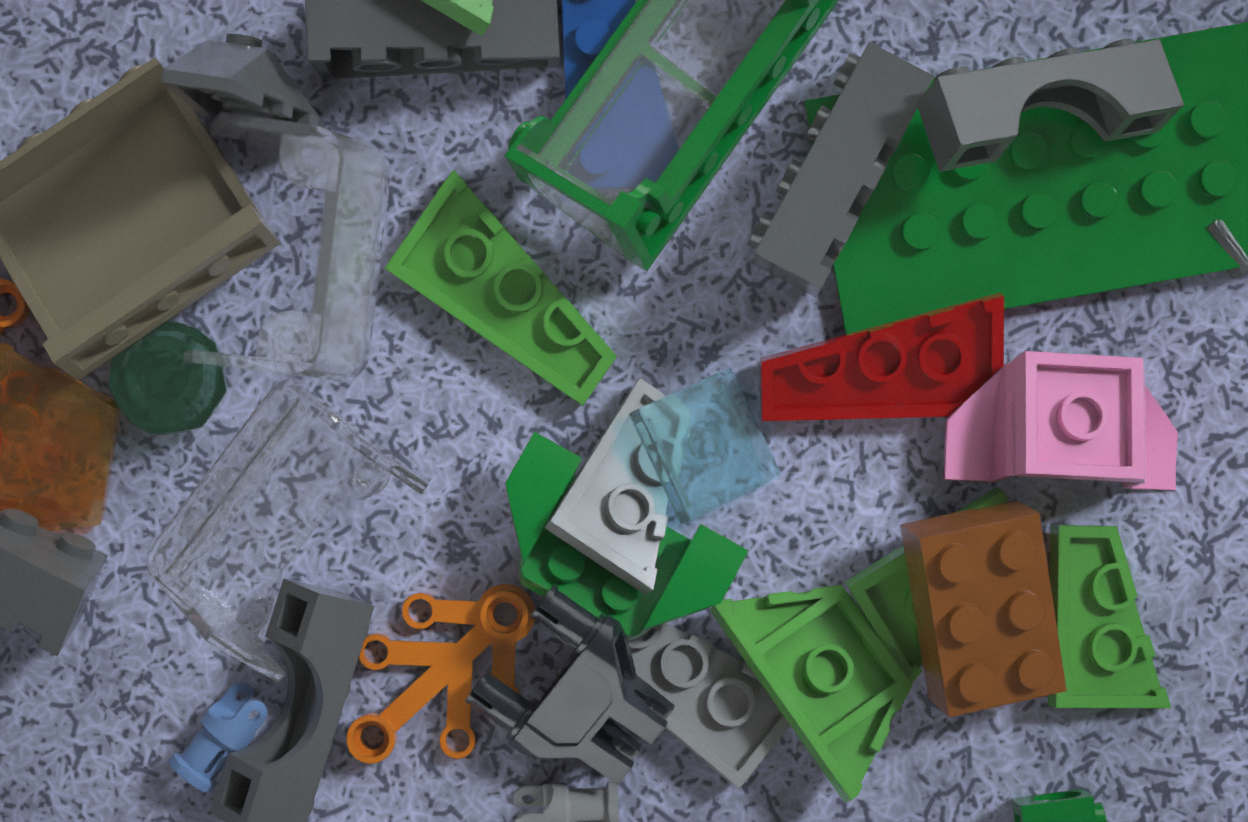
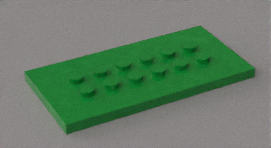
(1060, 203)

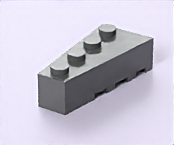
(44, 578)

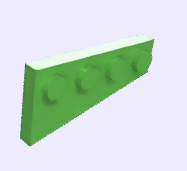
(489, 283)

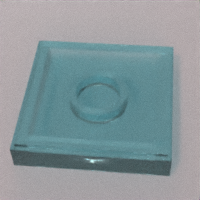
(705, 445)

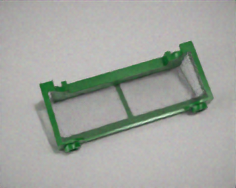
(661, 114)

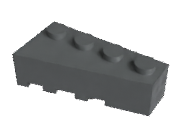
(415, 39)
(840, 169)

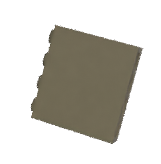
(122, 219)

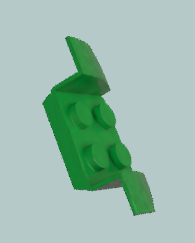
(689, 571)

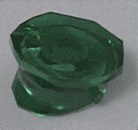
(161, 391)

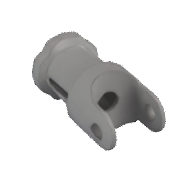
(568, 804)

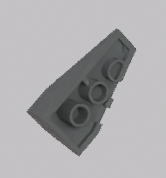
(239, 80)

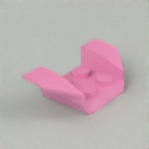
(1063, 422)

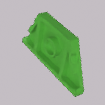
(822, 674)

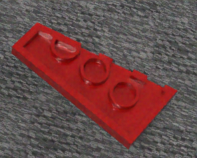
(889, 370)

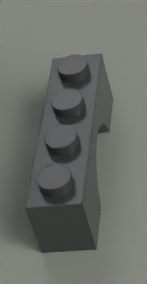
(1114, 89)
(320, 643)

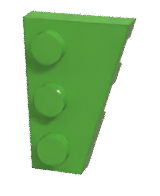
(887, 603)
(1099, 624)

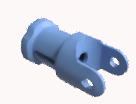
(222, 731)

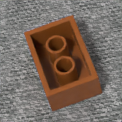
(983, 607)

